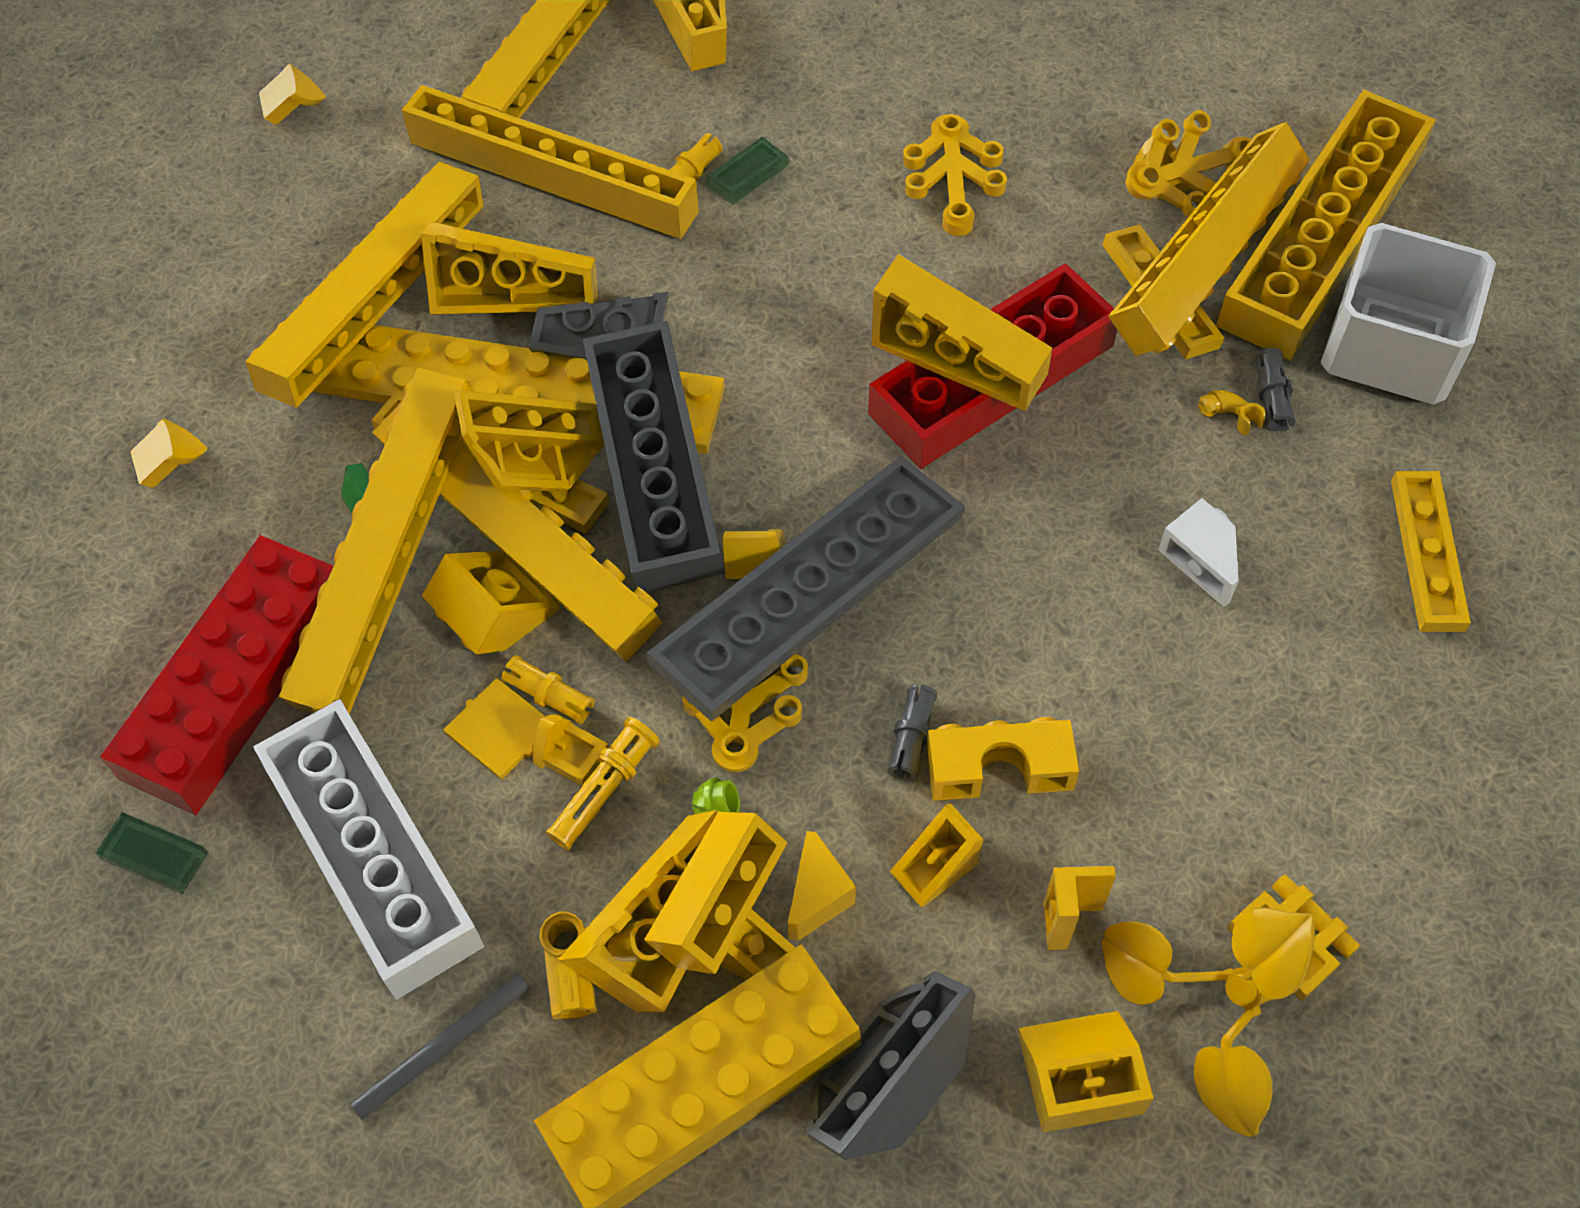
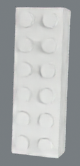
(369, 849)

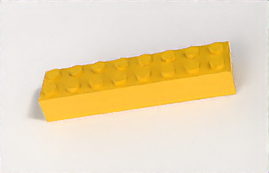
(1324, 224)

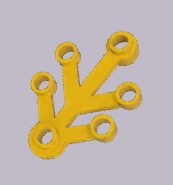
(950, 133)
(1184, 166)
(739, 729)

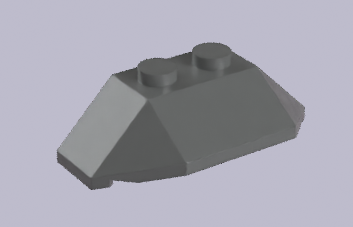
(894, 1078)

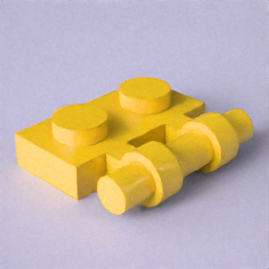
(1330, 931)

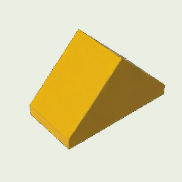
(939, 856)
(820, 889)

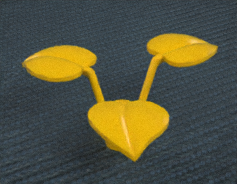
(1274, 961)

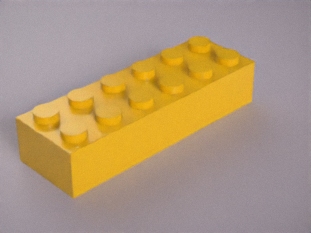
(699, 1082)

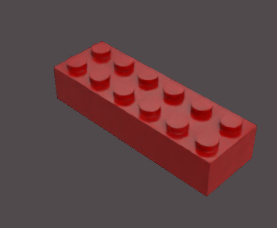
(935, 414)
(219, 678)

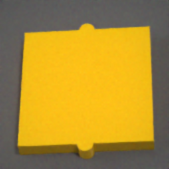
(496, 728)

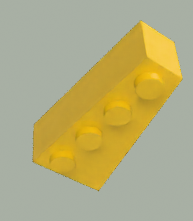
(500, 275)
(955, 335)
(613, 945)

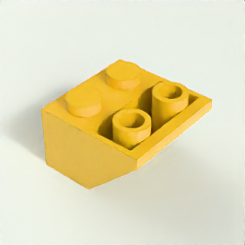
(1085, 1071)

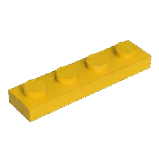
(1133, 253)
(1430, 552)

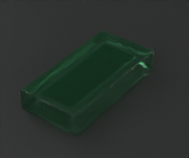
(747, 170)
(152, 853)

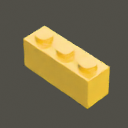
(716, 891)

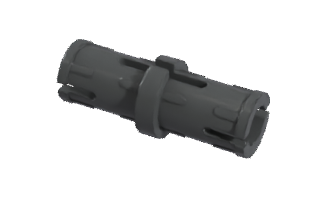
(1275, 390)
(912, 732)

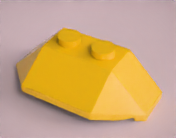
(529, 439)

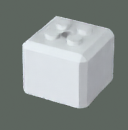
(1408, 313)

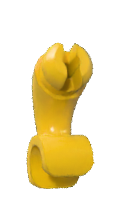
(1227, 402)

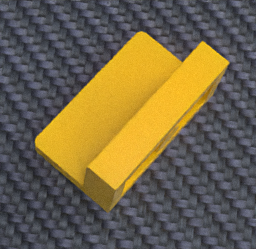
(1070, 892)

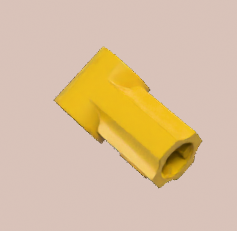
(569, 992)

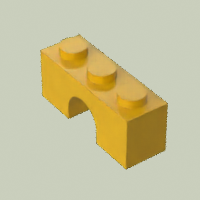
(1039, 749)

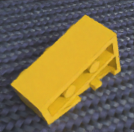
(697, 29)

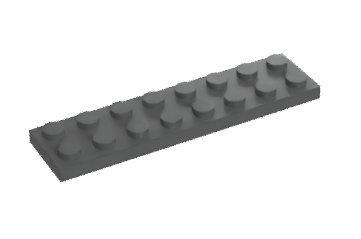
(804, 587)

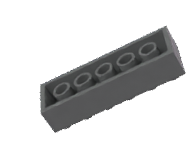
(653, 457)

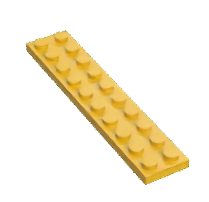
(390, 356)

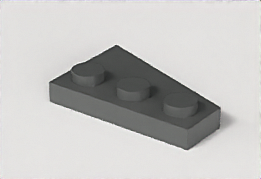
(563, 327)

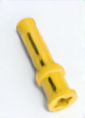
(619, 765)

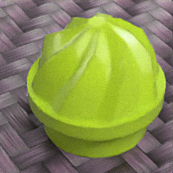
(716, 795)

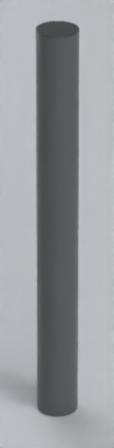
(439, 1046)

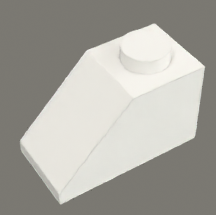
(1204, 549)

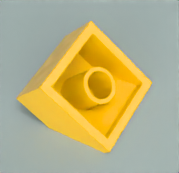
(487, 600)

